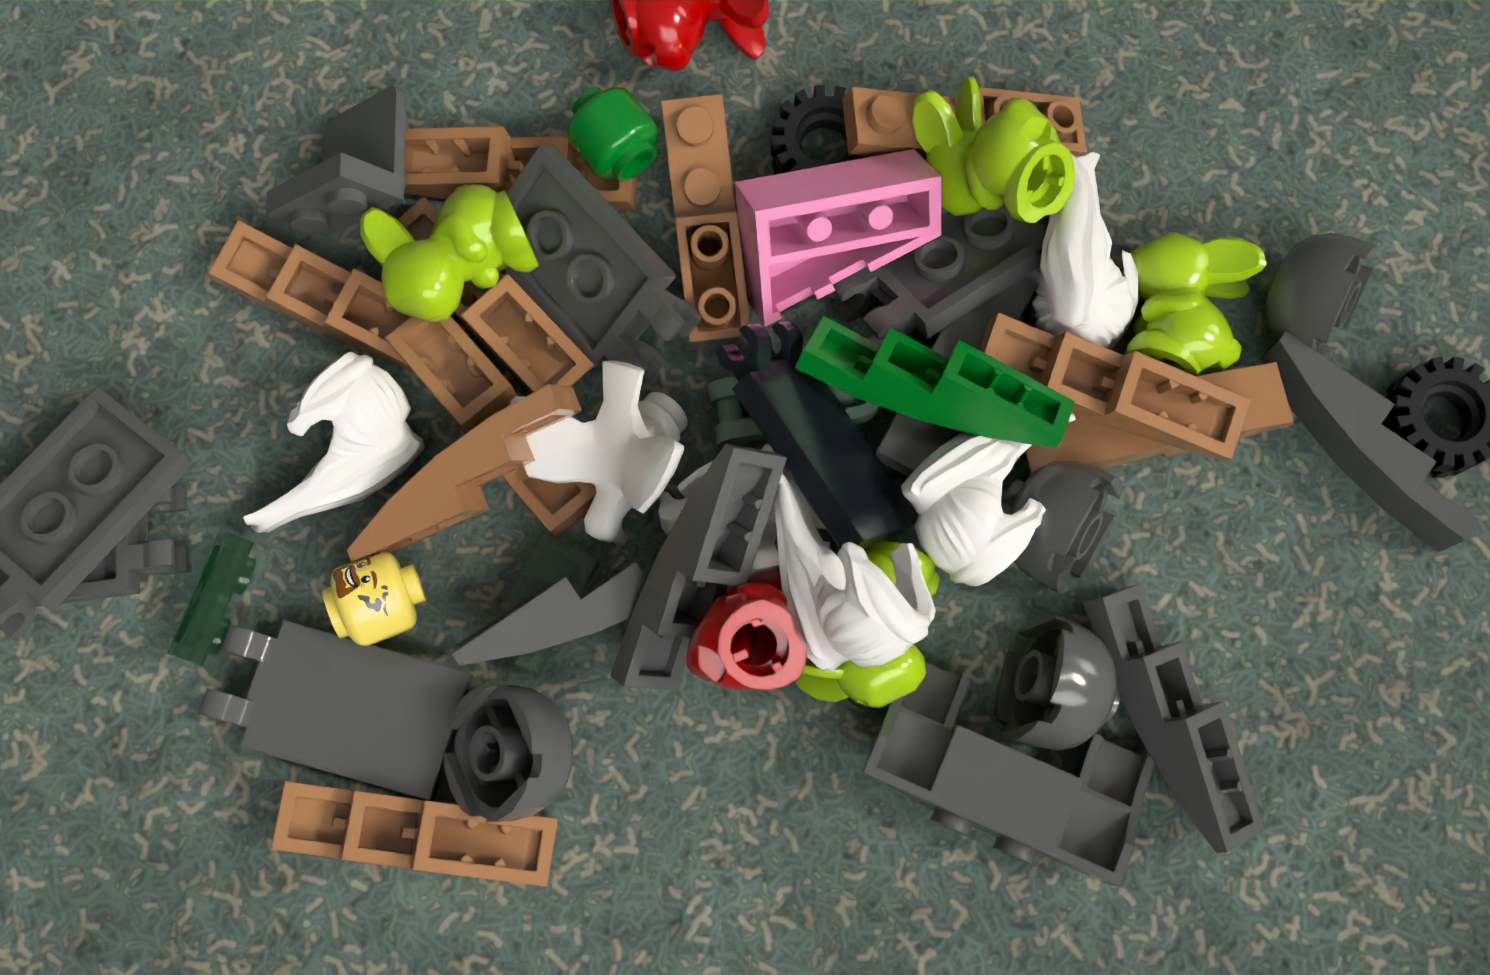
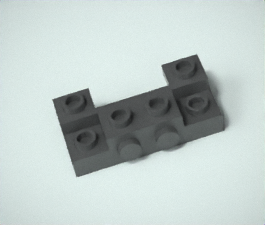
(1025, 803)

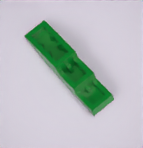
(955, 392)

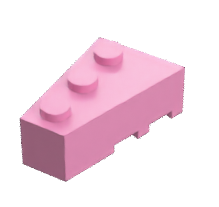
(830, 222)

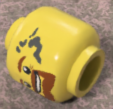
(373, 598)

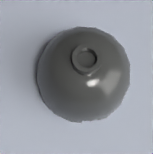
(1316, 288)
(1072, 520)
(1057, 685)
(508, 752)

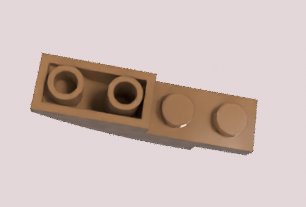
(882, 123)
(706, 216)

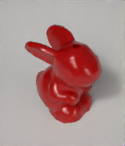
(670, 30)
(748, 637)

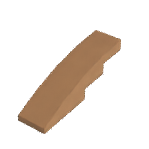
(487, 156)
(310, 291)
(509, 322)
(1123, 390)
(470, 393)
(1109, 447)
(450, 484)
(412, 834)

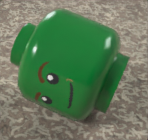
(612, 133)

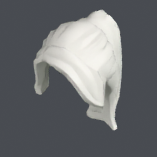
(1078, 281)
(367, 444)
(961, 509)
(850, 606)

